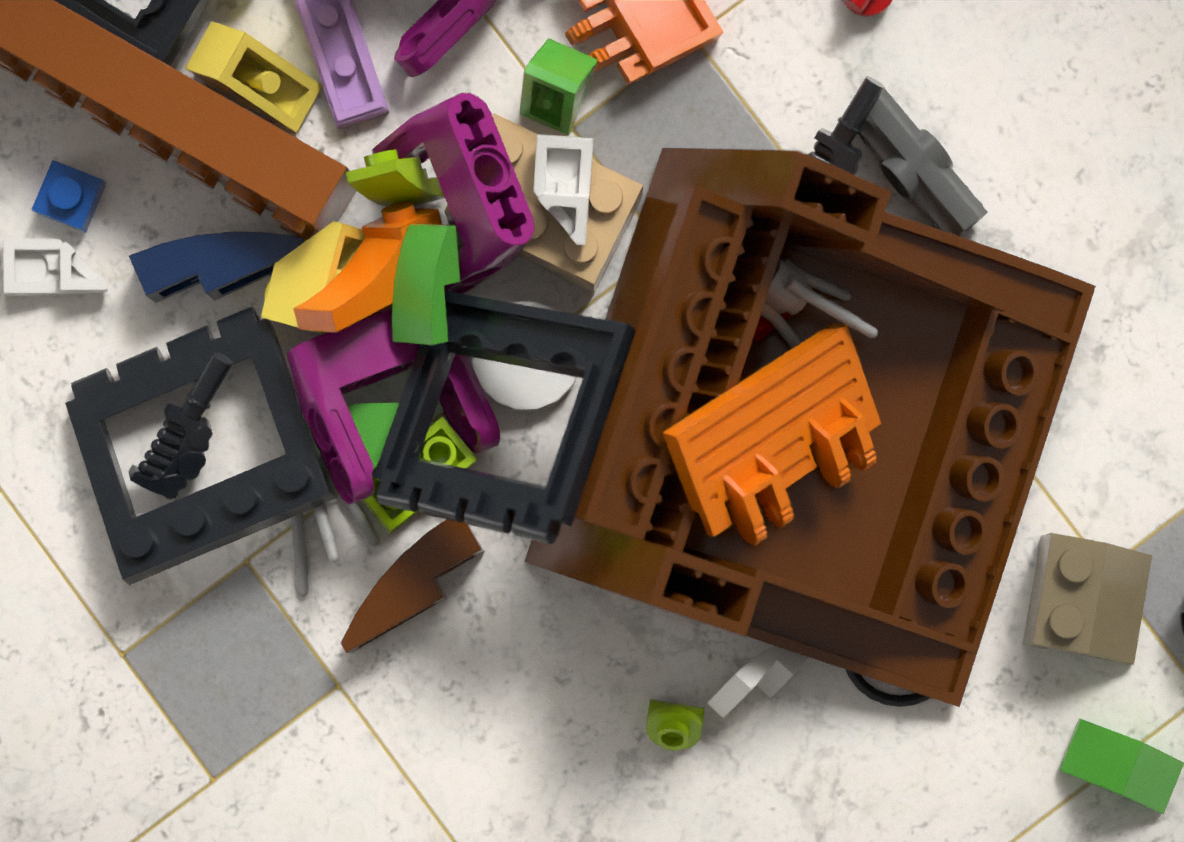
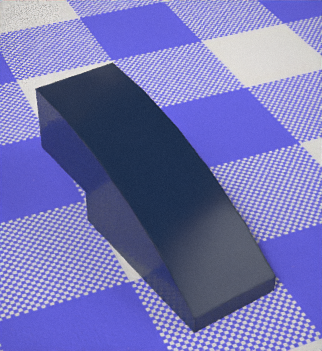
(215, 260)

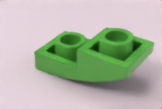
(423, 268)

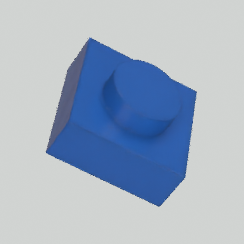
(69, 196)

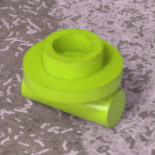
(674, 724)

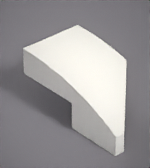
(564, 180)
(766, 670)

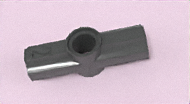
(919, 167)

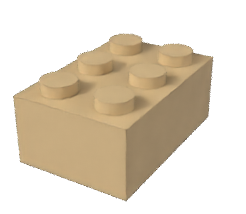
(610, 211)

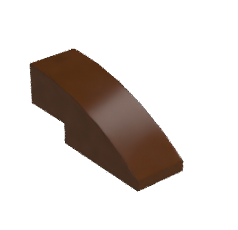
(412, 583)

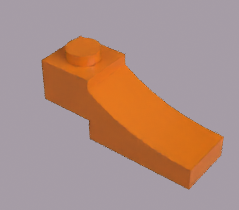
(369, 276)

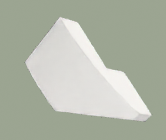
(47, 268)

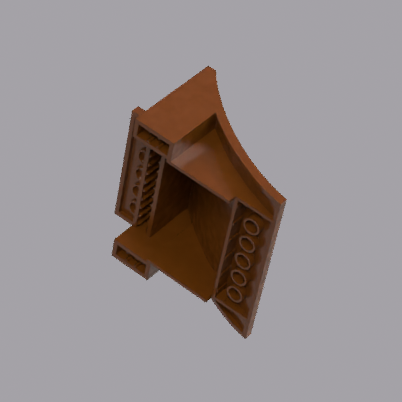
(962, 372)

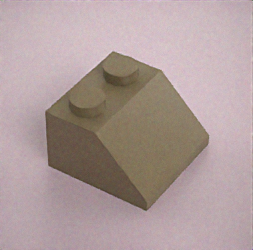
(1087, 598)

